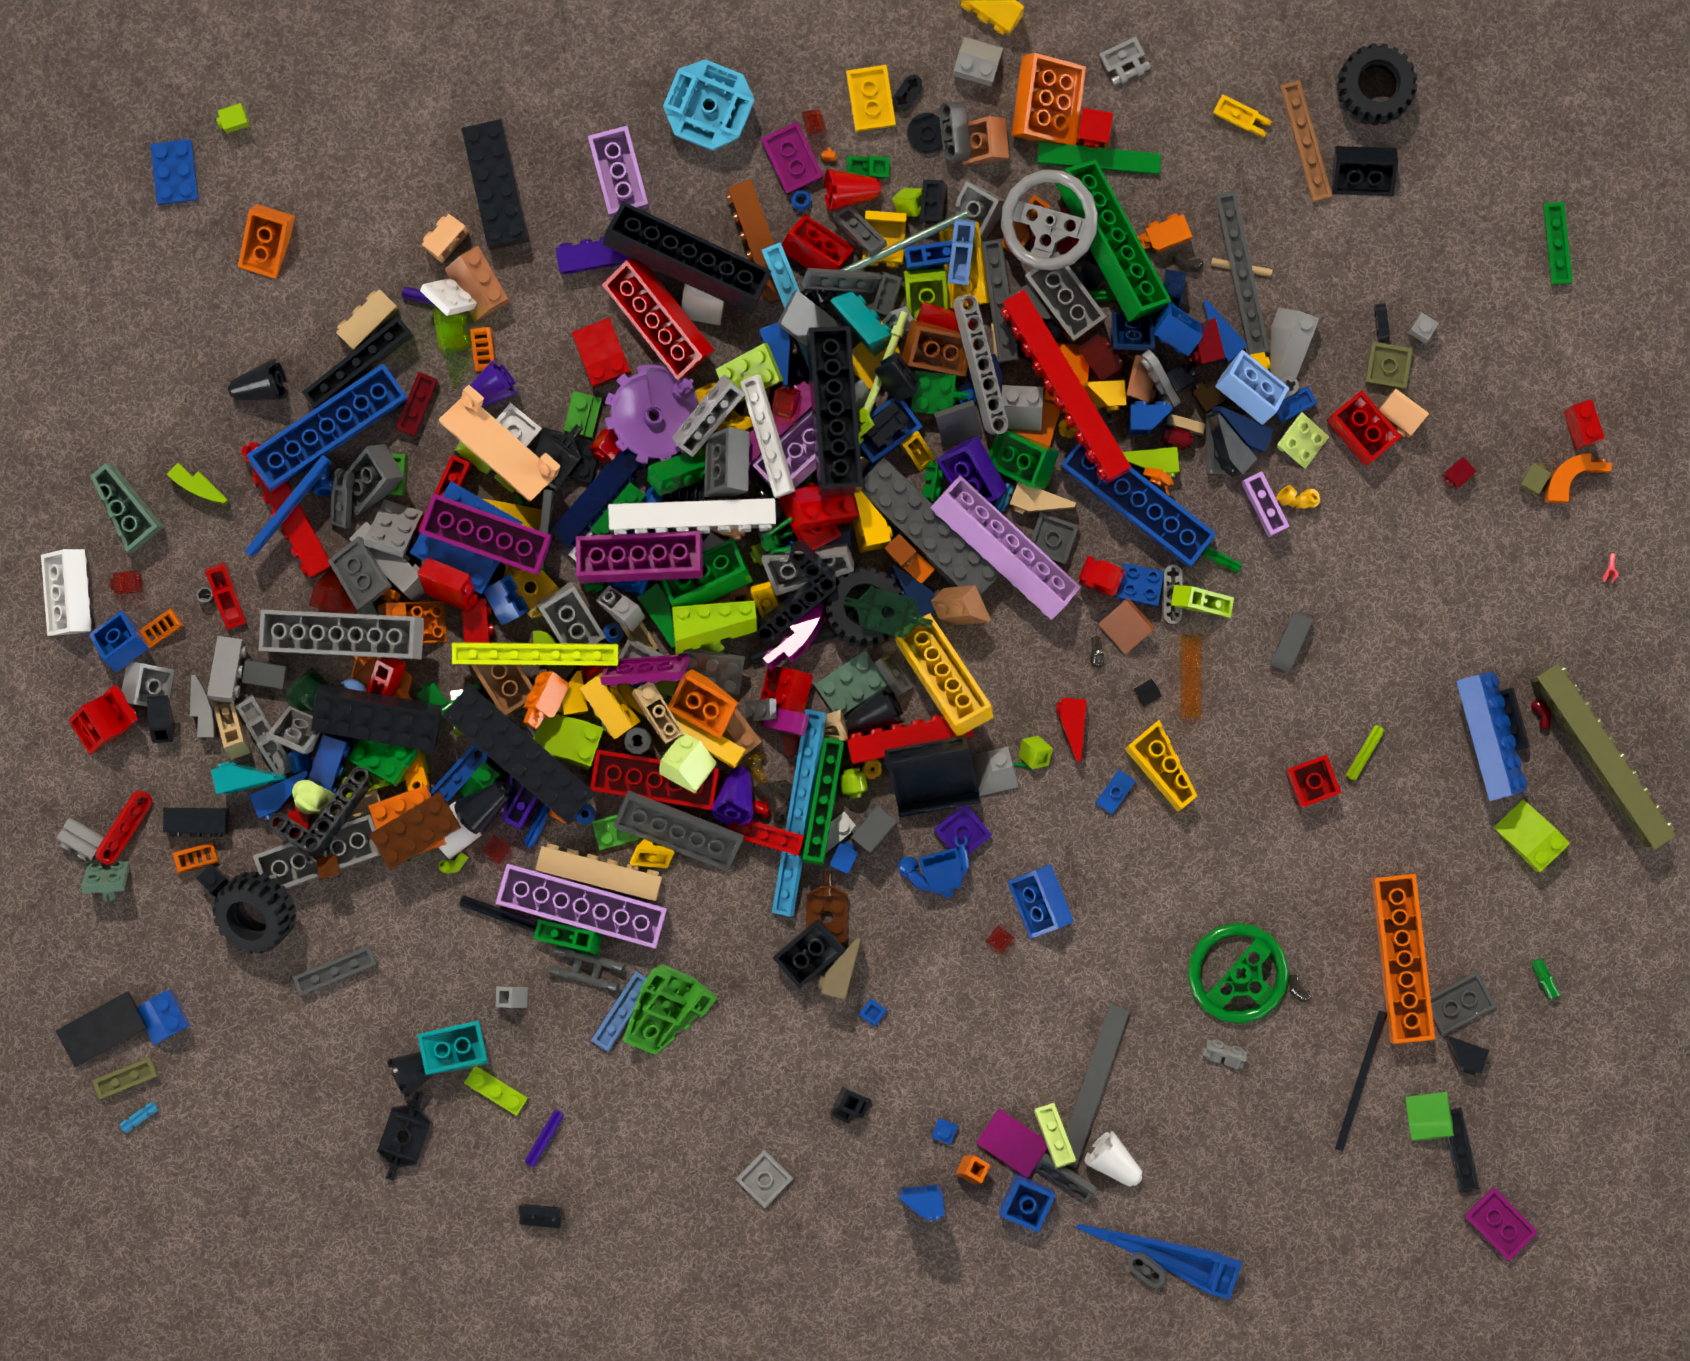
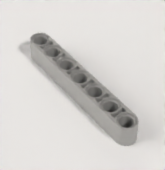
(973, 357)

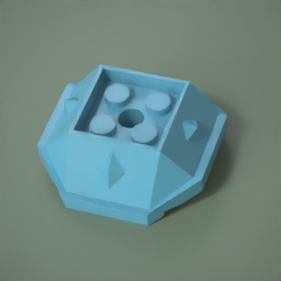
(703, 84)

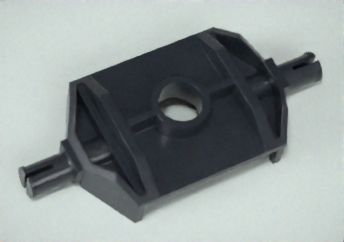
(564, 450)
(416, 1123)

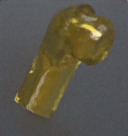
(754, 766)

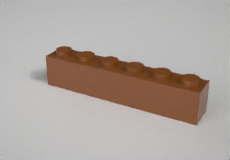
(754, 229)

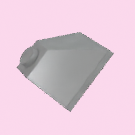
(995, 771)

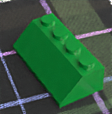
(722, 573)

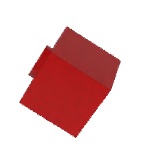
(1094, 128)

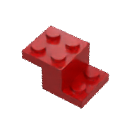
(103, 719)

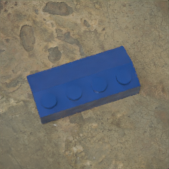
(924, 1200)

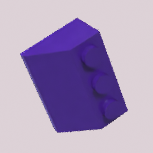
(975, 466)

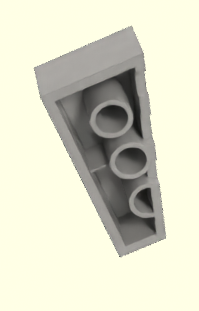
(395, 568)
(786, 577)

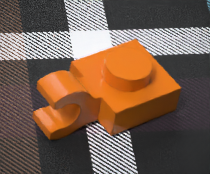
(1159, 479)

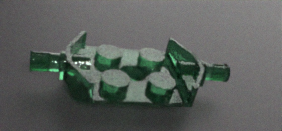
(905, 611)

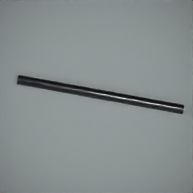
(1360, 1080)

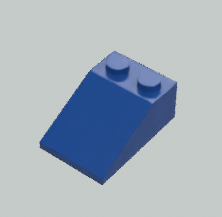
(780, 347)

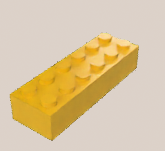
(945, 678)

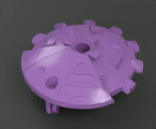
(653, 392)

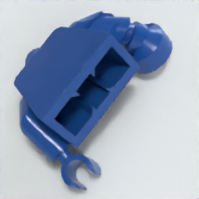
(940, 870)

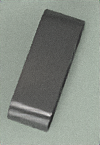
(954, 131)
(1291, 642)

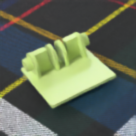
(1302, 440)

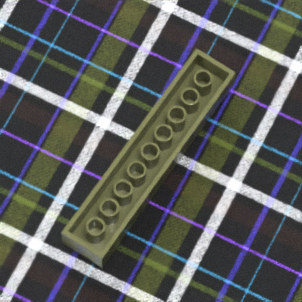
(1603, 757)

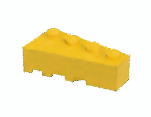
(1162, 766)

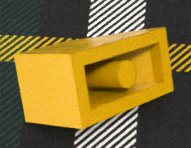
(1107, 394)
(573, 701)

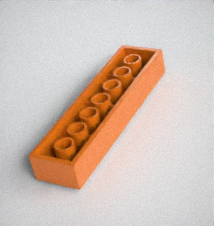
(1403, 958)

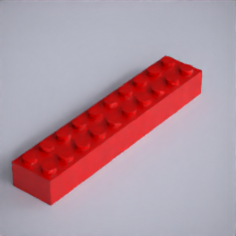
(1065, 387)

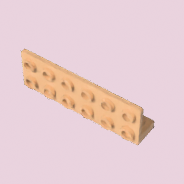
(498, 446)

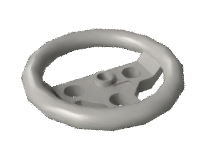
(1041, 255)

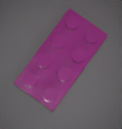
(646, 669)

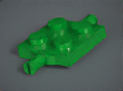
(935, 392)

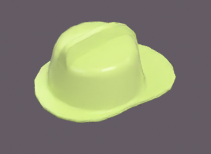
(311, 797)

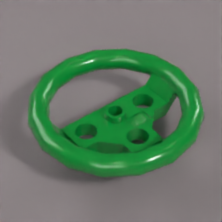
(1266, 998)

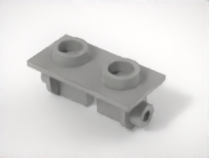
(1234, 1055)

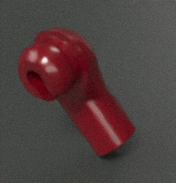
(1544, 712)

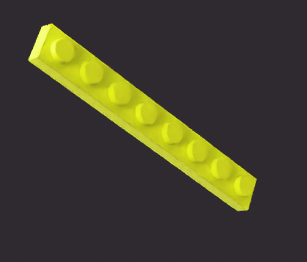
(534, 653)

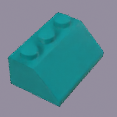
(862, 321)

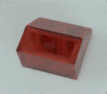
(1100, 358)

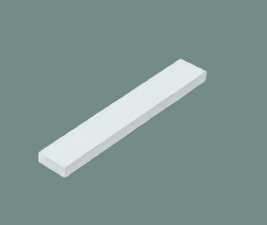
(767, 436)

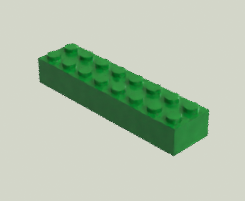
(1117, 246)

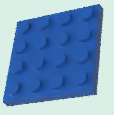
(477, 566)

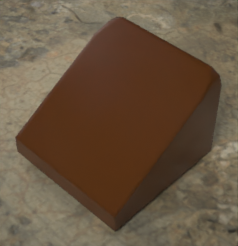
(328, 867)

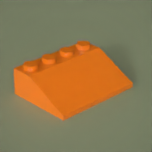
(1048, 100)

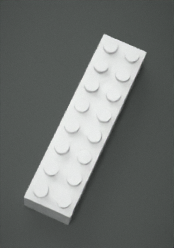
(693, 515)

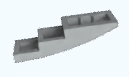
(259, 727)

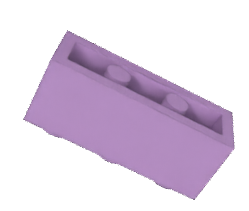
(1265, 504)

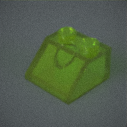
(451, 332)

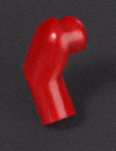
(761, 808)

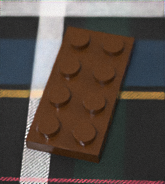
(415, 831)

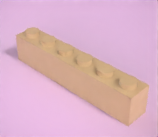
(599, 873)

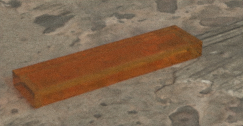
(1190, 677)

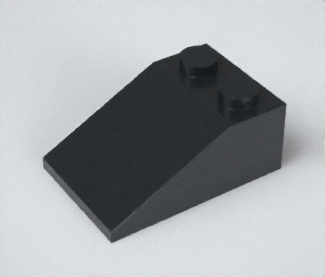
(808, 953)

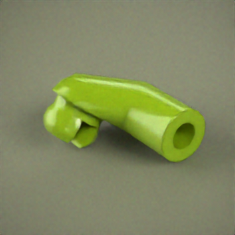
(453, 866)

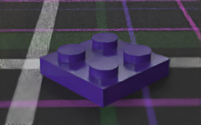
(963, 823)

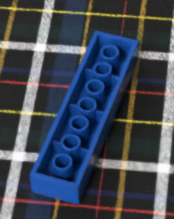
(327, 428)
(1144, 508)

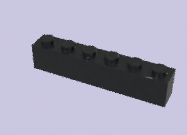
(358, 362)

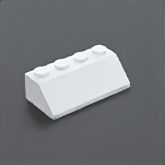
(66, 592)

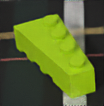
(712, 622)

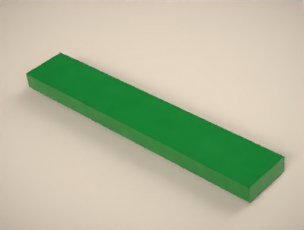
(1107, 158)

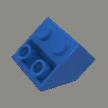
(1145, 418)

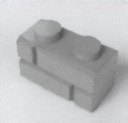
(80, 838)

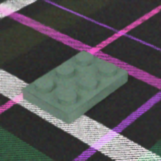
(851, 683)

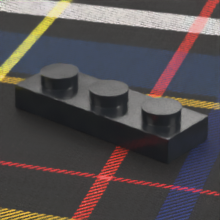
(1513, 711)

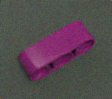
(788, 722)

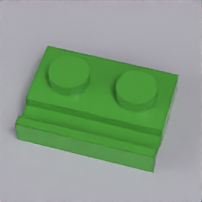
(584, 412)
(608, 836)

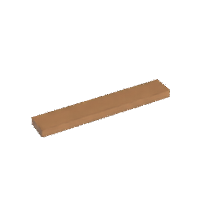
(1306, 141)

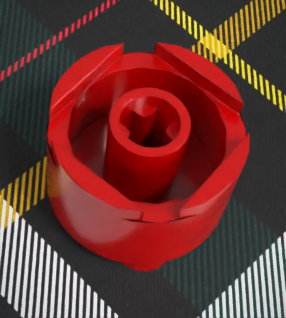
(1101, 575)

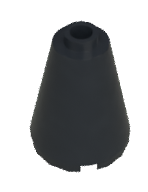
(260, 383)
(876, 712)
(482, 806)
(408, 1072)

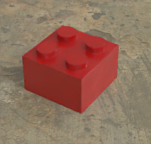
(1313, 781)

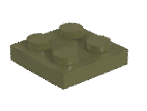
(1388, 365)

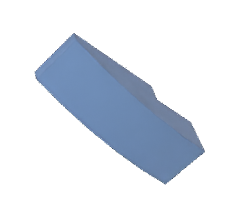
(961, 251)

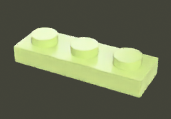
(1054, 1135)

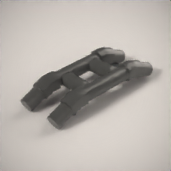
(574, 972)

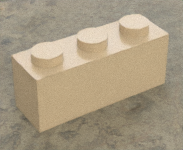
(367, 319)

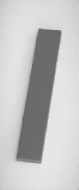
(999, 292)

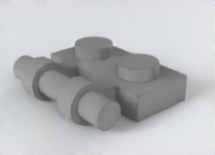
(1122, 55)

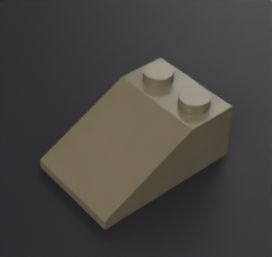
(837, 978)

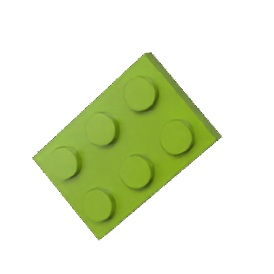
(756, 361)

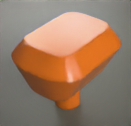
(828, 155)

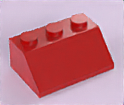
(816, 246)
(1363, 428)
(816, 510)

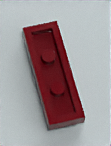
(416, 404)

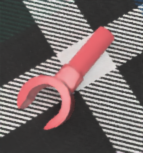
(1611, 569)

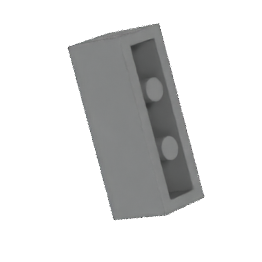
(226, 669)

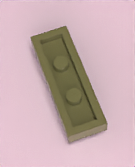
(125, 1078)

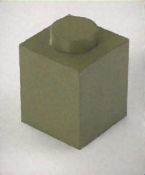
(1535, 478)

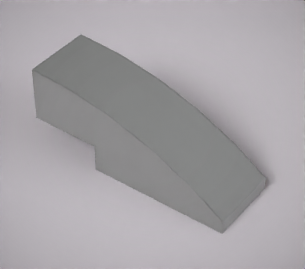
(203, 709)

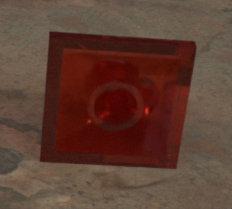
(331, 596)

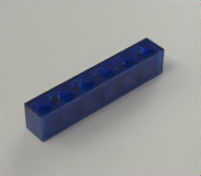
(596, 497)

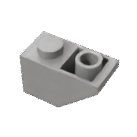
(621, 608)

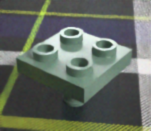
(105, 878)

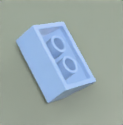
(1252, 387)

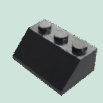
(1364, 170)

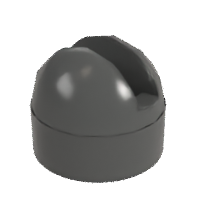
(207, 592)

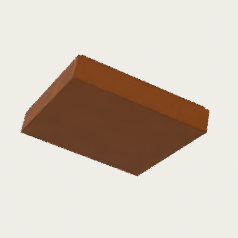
(1126, 626)

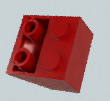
(787, 687)

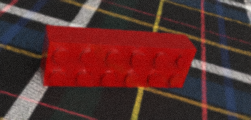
(658, 318)
(873, 745)
(621, 772)

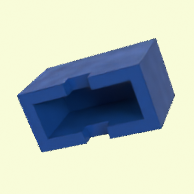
(505, 600)

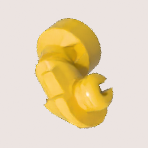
(1306, 499)

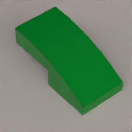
(868, 166)

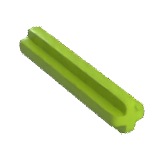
(1365, 752)

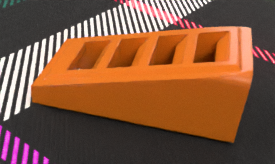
(481, 331)
(170, 630)
(176, 857)

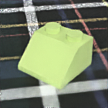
(687, 762)

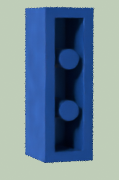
(329, 761)

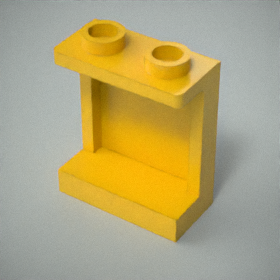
(892, 229)

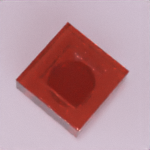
(496, 849)
(999, 939)

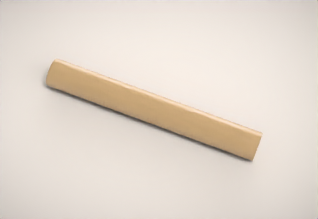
(1256, 270)

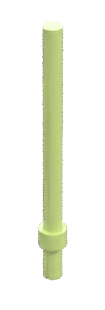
(897, 333)

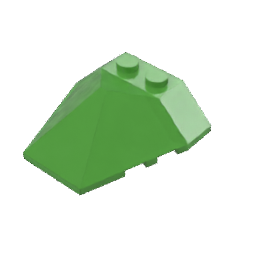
(665, 1007)

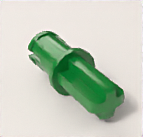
(1545, 978)

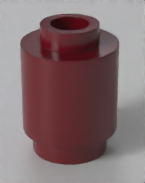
(1177, 438)

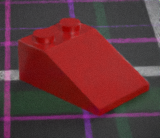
(601, 352)

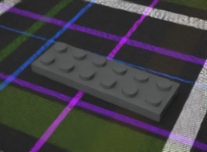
(678, 831)

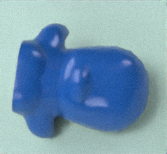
(323, 485)

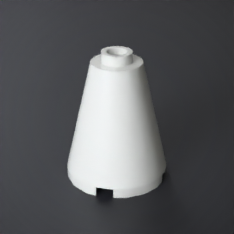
(1114, 1160)

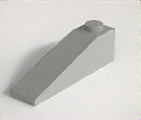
(1290, 341)

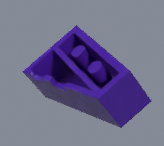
(520, 804)

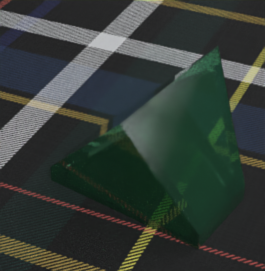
(303, 690)

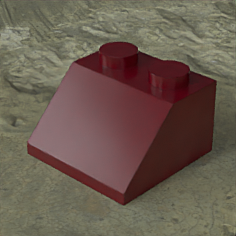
(1209, 347)

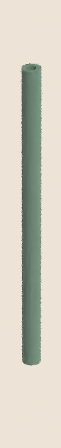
(906, 242)

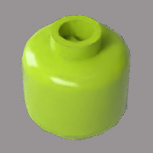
(853, 783)

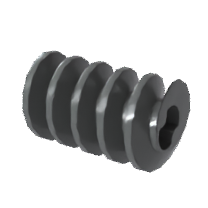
(646, 739)

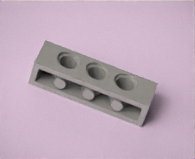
(708, 415)

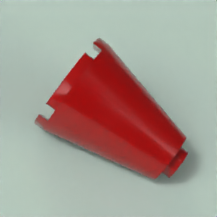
(848, 189)

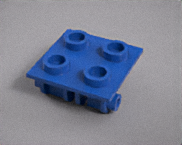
(1141, 585)

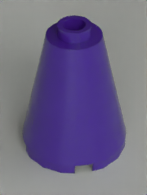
(494, 384)
(735, 798)

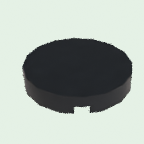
(921, 134)

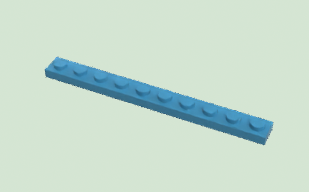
(799, 811)

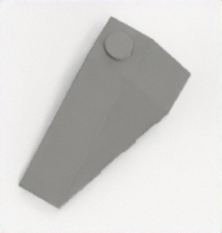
(981, 207)

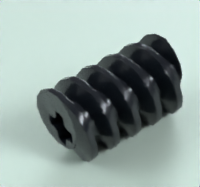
(687, 494)

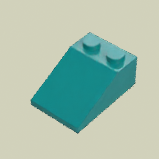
(234, 778)
(453, 1048)

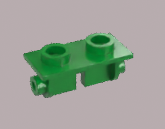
(936, 476)

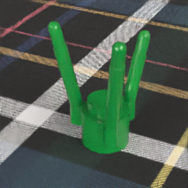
(771, 541)

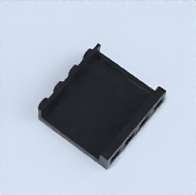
(932, 776)

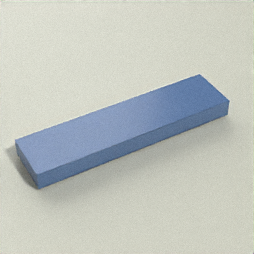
(619, 1014)

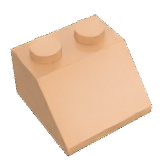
(445, 237)
(1403, 413)

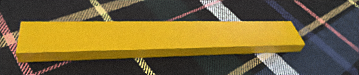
(719, 748)

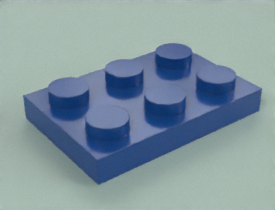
(174, 171)

